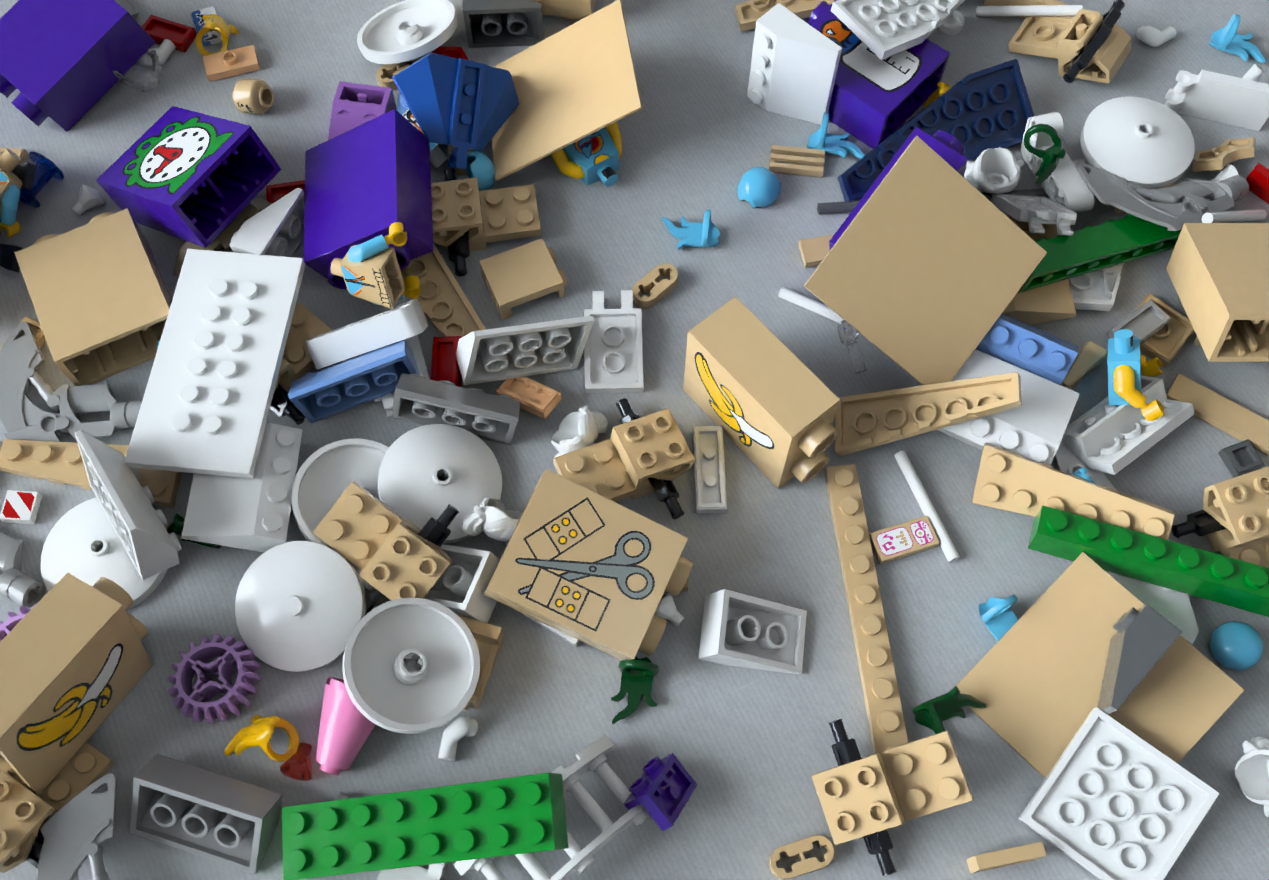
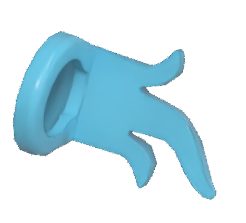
(1234, 43)
(832, 143)
(694, 234)
(998, 615)

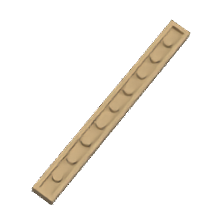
(865, 609)

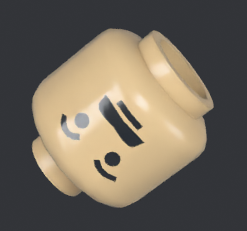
(252, 96)

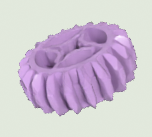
(193, 702)

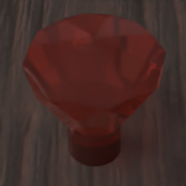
(299, 766)

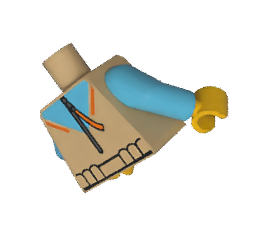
(9, 193)
(374, 271)

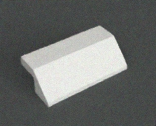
(1116, 435)

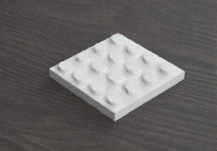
(1118, 803)

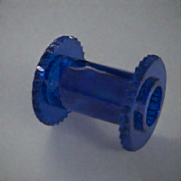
(44, 173)

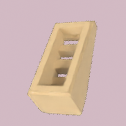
(1085, 362)

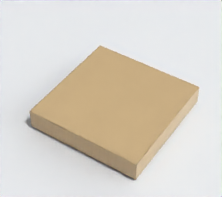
(1169, 339)

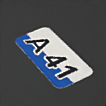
(212, 36)

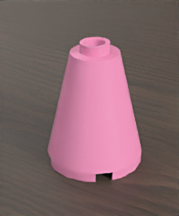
(341, 729)

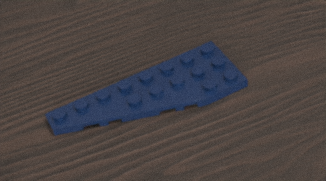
(979, 111)

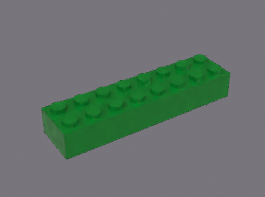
(424, 827)

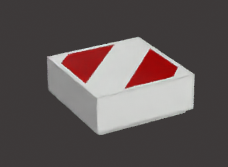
(20, 507)

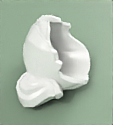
(994, 171)
(579, 430)
(492, 520)
(1253, 771)

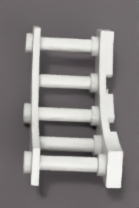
(592, 759)

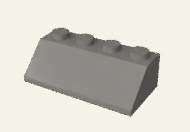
(445, 403)
(204, 813)

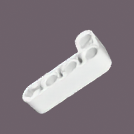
(1065, 183)
(367, 334)

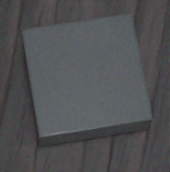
(1241, 458)

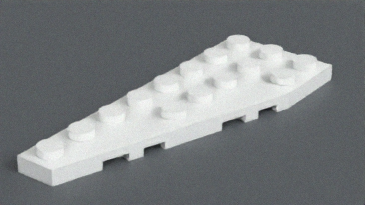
(893, 24)

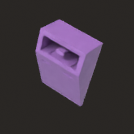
(358, 104)

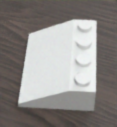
(792, 66)
(522, 350)
(1027, 430)
(129, 507)
(247, 510)

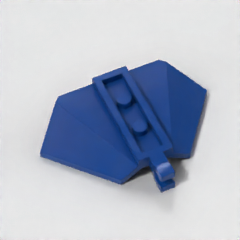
(457, 102)

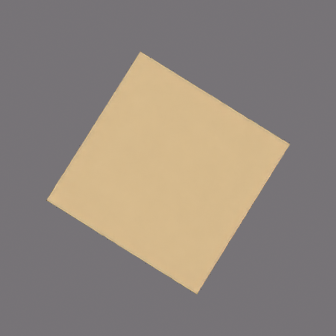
(567, 89)
(925, 266)
(1052, 668)

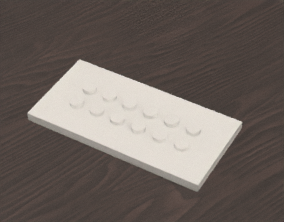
(217, 364)

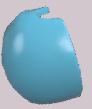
(481, 167)
(759, 187)
(1236, 645)

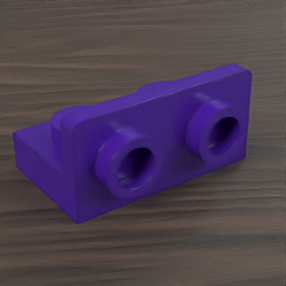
(662, 790)

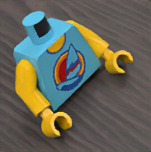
(592, 156)
(1124, 374)

